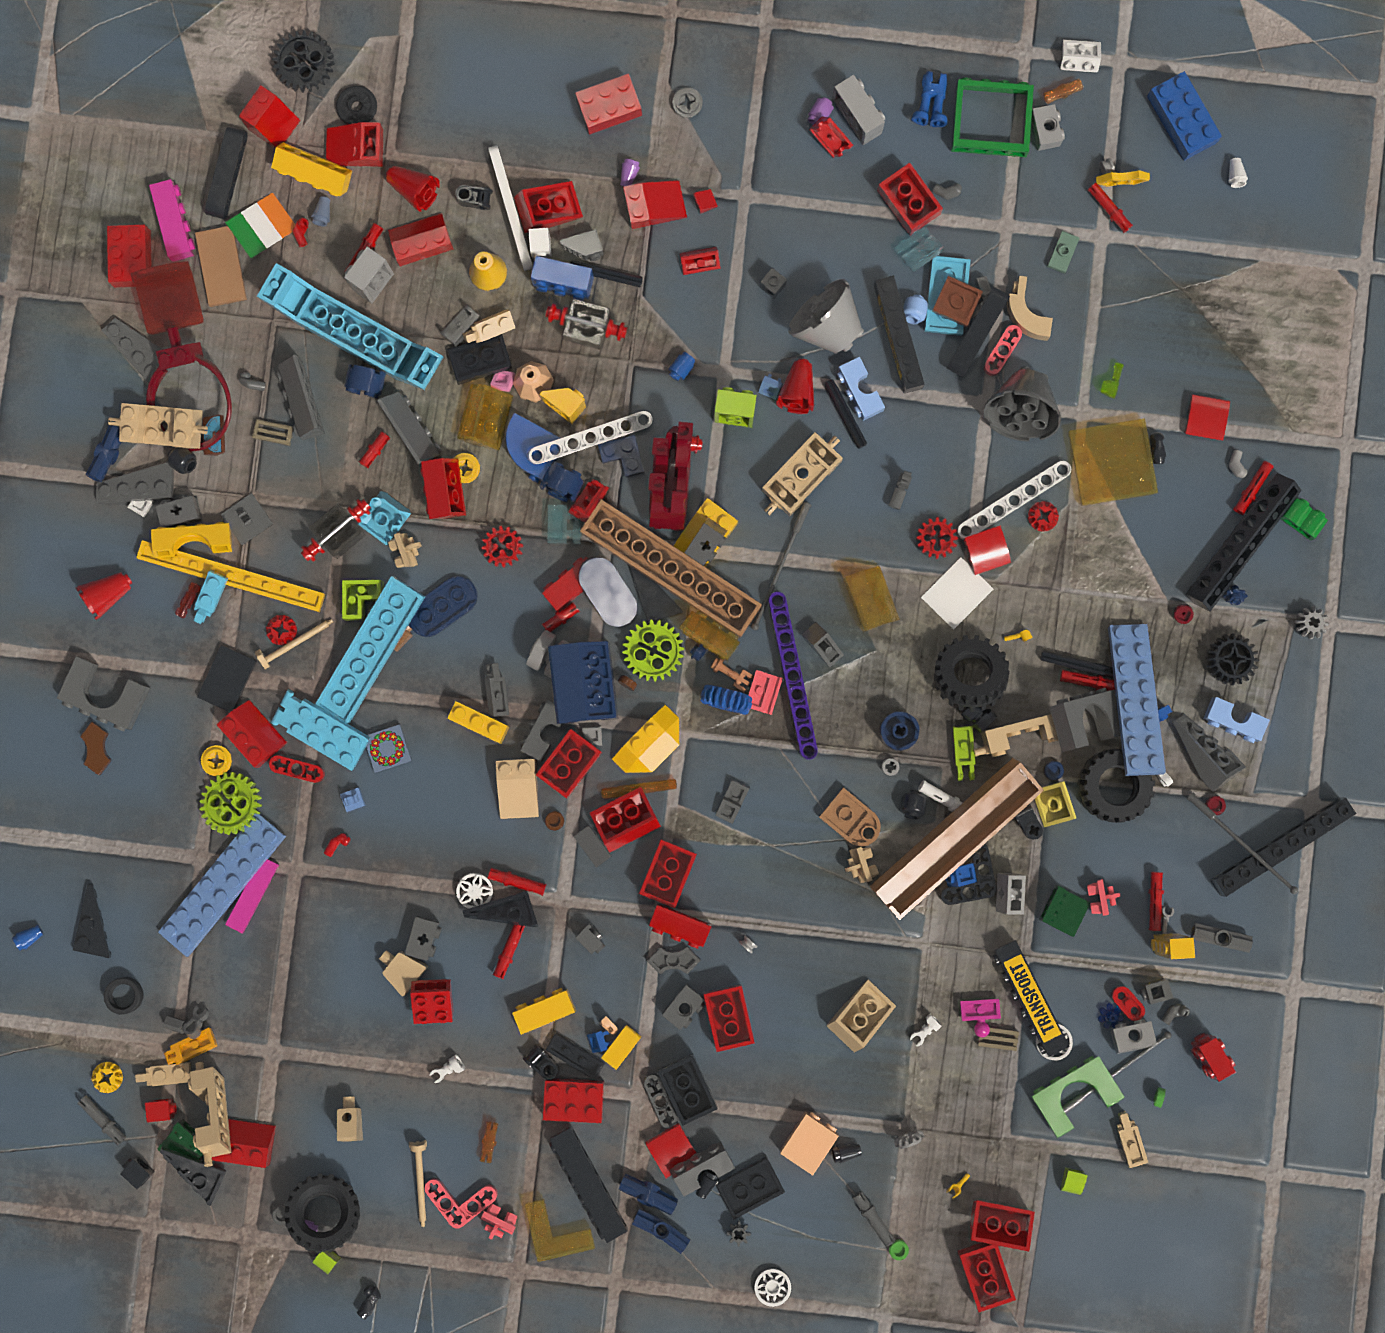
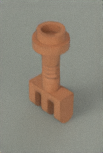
(717, 665)

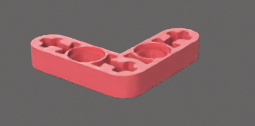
(461, 1209)

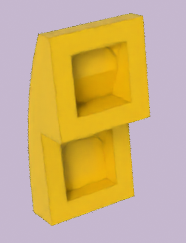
(621, 1047)

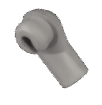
(1235, 465)

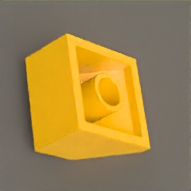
(565, 402)

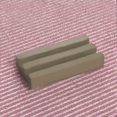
(288, 436)
(1014, 1040)

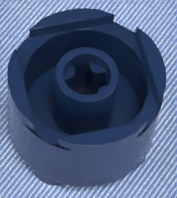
(364, 380)
(562, 483)
(888, 728)

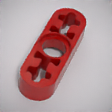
(281, 770)

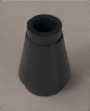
(845, 1152)
(707, 1182)

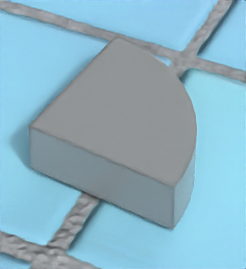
(593, 735)

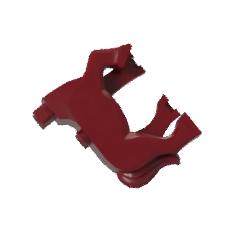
(670, 478)

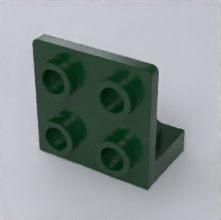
(1064, 911)
(182, 1140)

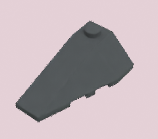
(1210, 760)

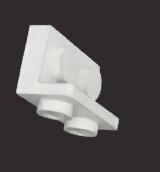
(1081, 56)

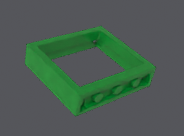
(990, 147)

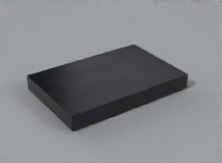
(479, 359)
(226, 679)
(750, 1188)

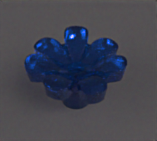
(1108, 1013)

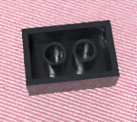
(687, 1089)

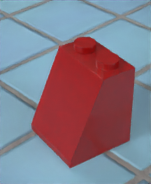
(269, 117)

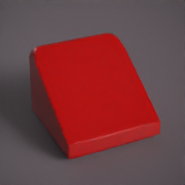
(705, 200)

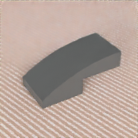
(732, 801)

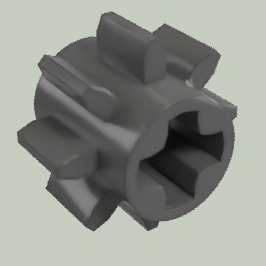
(738, 1238)

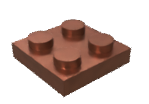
(957, 301)

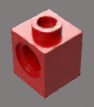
(160, 1110)

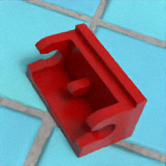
(830, 136)
(588, 500)

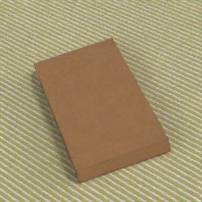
(221, 266)

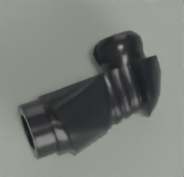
(1157, 448)
(368, 1305)

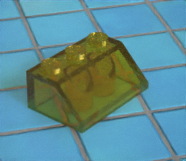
(485, 416)
(871, 598)
(710, 635)

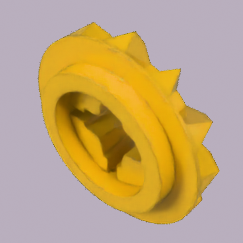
(472, 463)
(209, 766)
(115, 1079)

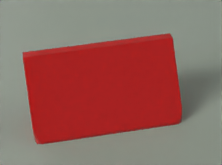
(700, 260)

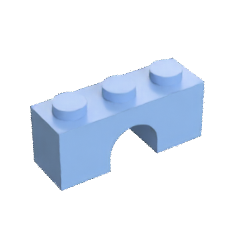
(866, 404)
(1251, 728)

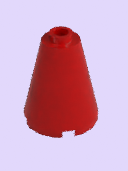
(413, 186)
(798, 389)
(104, 593)

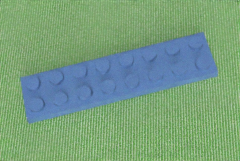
(1136, 700)
(221, 885)

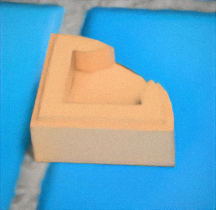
(608, 1025)

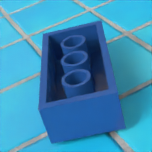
(1184, 116)

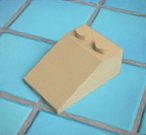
(517, 788)
(861, 1016)

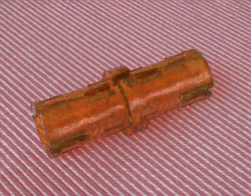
(1063, 91)
(489, 1142)

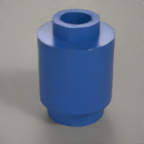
(681, 366)

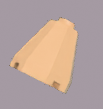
(529, 387)

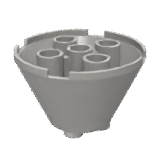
(828, 319)

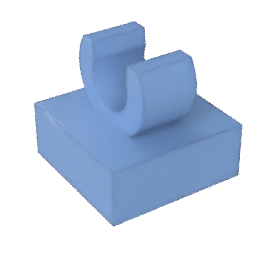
(770, 387)
(352, 799)

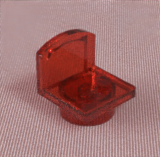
(168, 297)

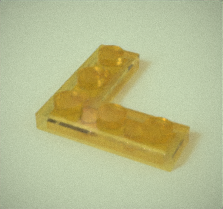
(552, 1247)

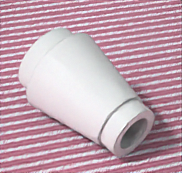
(1237, 173)

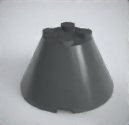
(1024, 407)

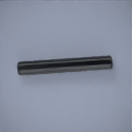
(613, 275)
(845, 414)
(1076, 663)

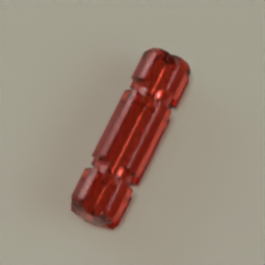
(187, 600)

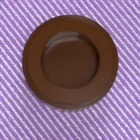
(627, 682)
(554, 820)

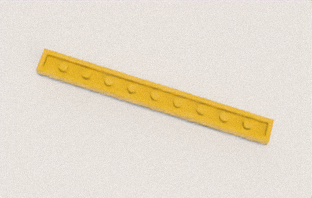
(236, 578)

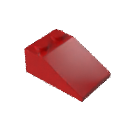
(654, 203)
(547, 206)

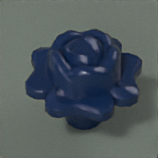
(1235, 596)

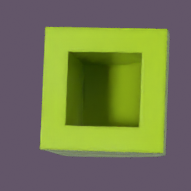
(1073, 1181)
(326, 1261)

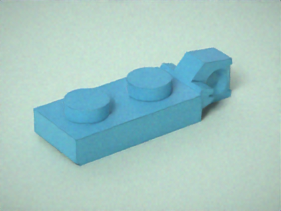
(209, 595)

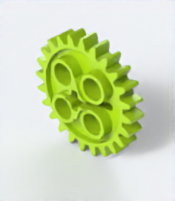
(645, 666)
(243, 791)

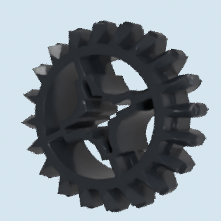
(1232, 666)

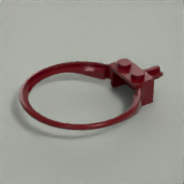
(182, 355)

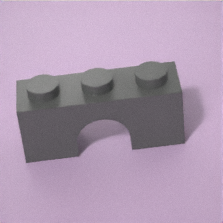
(534, 744)
(713, 1158)

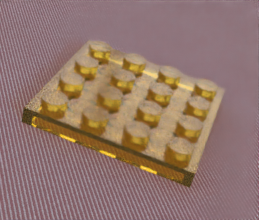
(1113, 462)

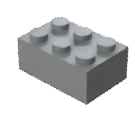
(858, 109)
(368, 274)

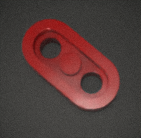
(1127, 1002)

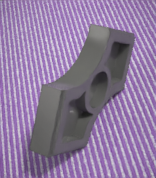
(663, 960)

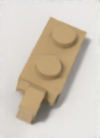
(490, 327)
(165, 1074)
(1131, 1141)

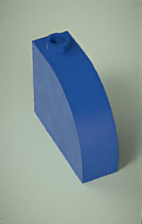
(523, 436)

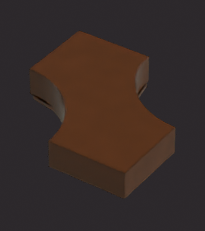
(95, 739)

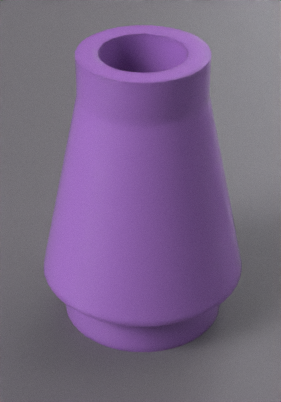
(629, 171)

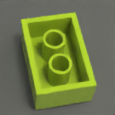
(735, 407)

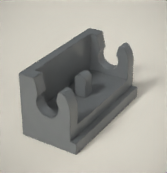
(460, 324)

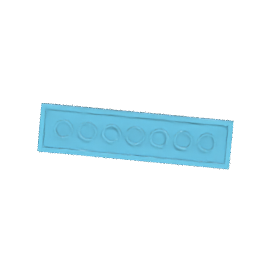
(370, 649)

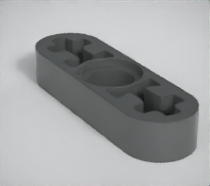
(650, 1089)

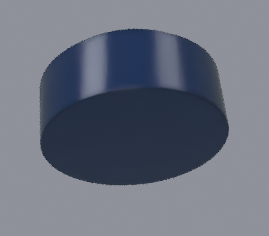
(1053, 770)

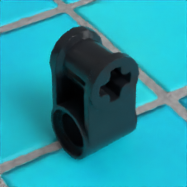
(475, 197)
(1026, 819)
(541, 1061)

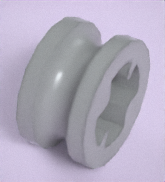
(1107, 167)
(887, 761)
(748, 944)

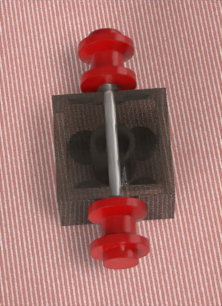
(586, 323)
(336, 531)

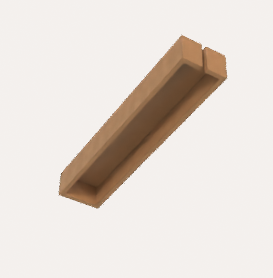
(956, 838)

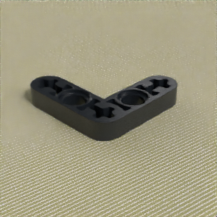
(981, 881)

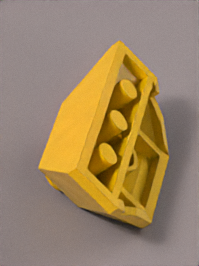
(650, 744)

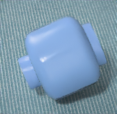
(915, 309)

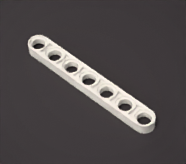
(510, 208)
(581, 441)
(1020, 493)

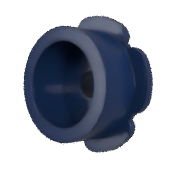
(698, 652)

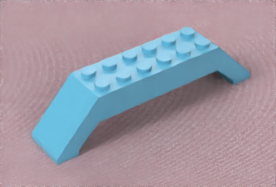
(349, 329)

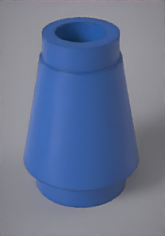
(27, 937)

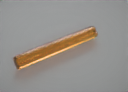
(647, 787)

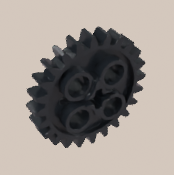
(293, 75)

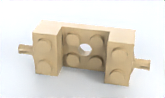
(144, 422)
(787, 489)
(996, 740)
(210, 1087)

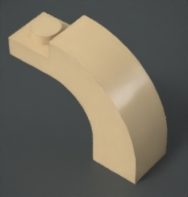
(1030, 324)

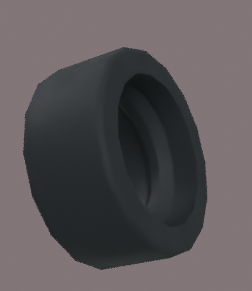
(108, 997)

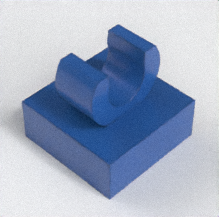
(597, 1041)

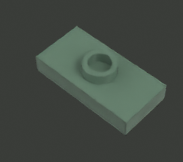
(1063, 252)

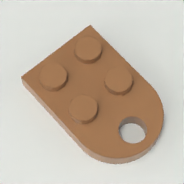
(850, 818)

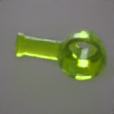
(1110, 387)

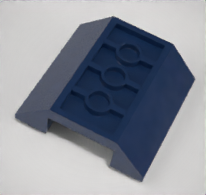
(583, 682)

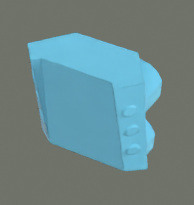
(385, 517)

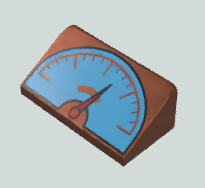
(214, 425)

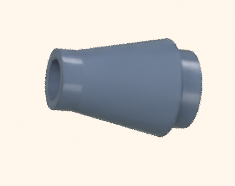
(321, 213)

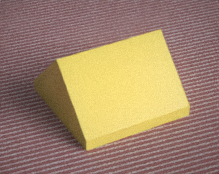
(1055, 804)

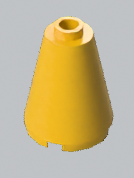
(487, 271)

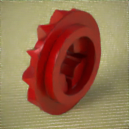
(1042, 525)
(288, 624)

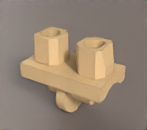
(407, 549)
(859, 866)

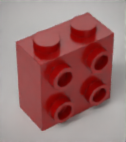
(431, 1001)
(1212, 1055)

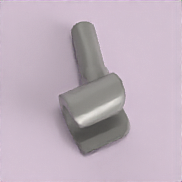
(1166, 919)

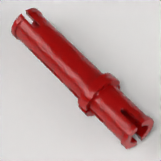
(1108, 205)
(368, 241)
(1242, 506)
(1087, 680)
(508, 878)
(1156, 901)
(505, 957)

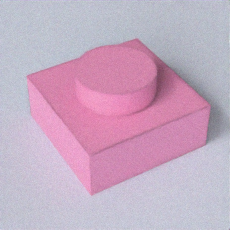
(503, 381)

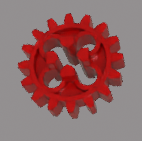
(513, 545)
(928, 546)

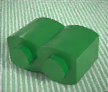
(1304, 518)

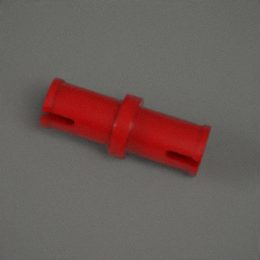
(374, 450)
(560, 617)

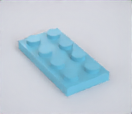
(940, 269)

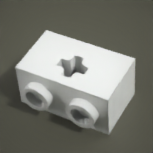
(540, 243)

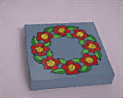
(388, 749)

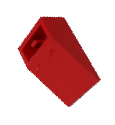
(355, 144)

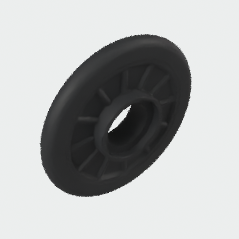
(351, 95)

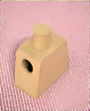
(402, 970)
(349, 1130)

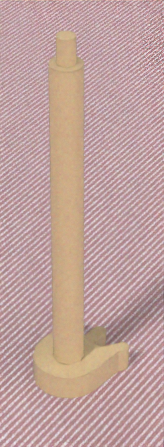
(265, 660)
(418, 1147)

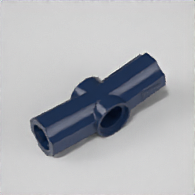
(105, 454)
(648, 1194)
(650, 1222)

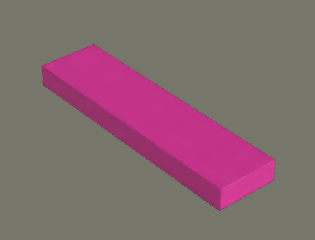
(251, 897)

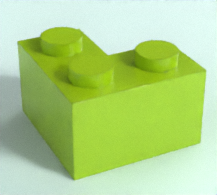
(355, 595)

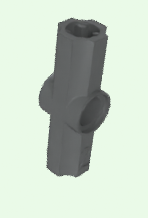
(1233, 940)

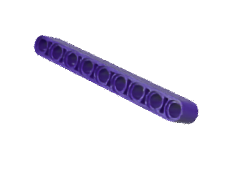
(792, 666)

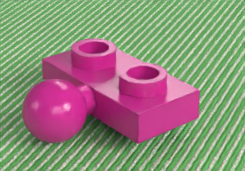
(980, 1011)

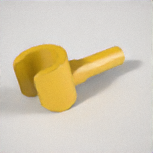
(1025, 635)
(957, 1187)

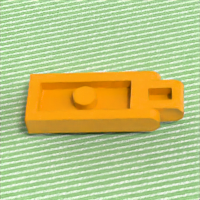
(190, 1048)

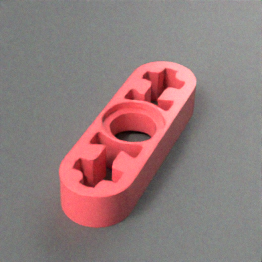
(1014, 341)

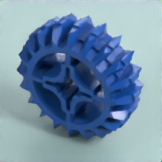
(726, 699)

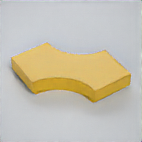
(1128, 178)

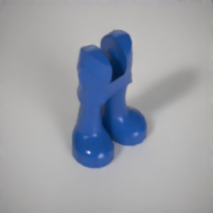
(930, 91)

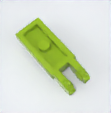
(964, 751)

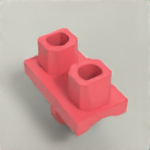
(1102, 906)
(490, 1217)

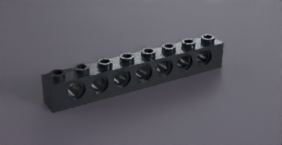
(1243, 542)
(1283, 846)

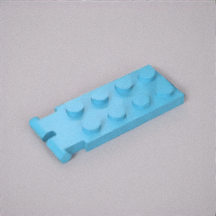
(321, 730)

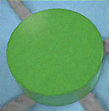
(1159, 1097)
(898, 1250)

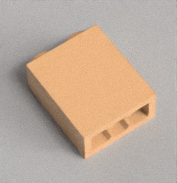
(809, 1142)

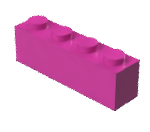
(172, 220)

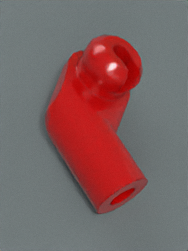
(299, 231)
(335, 842)

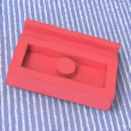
(764, 691)

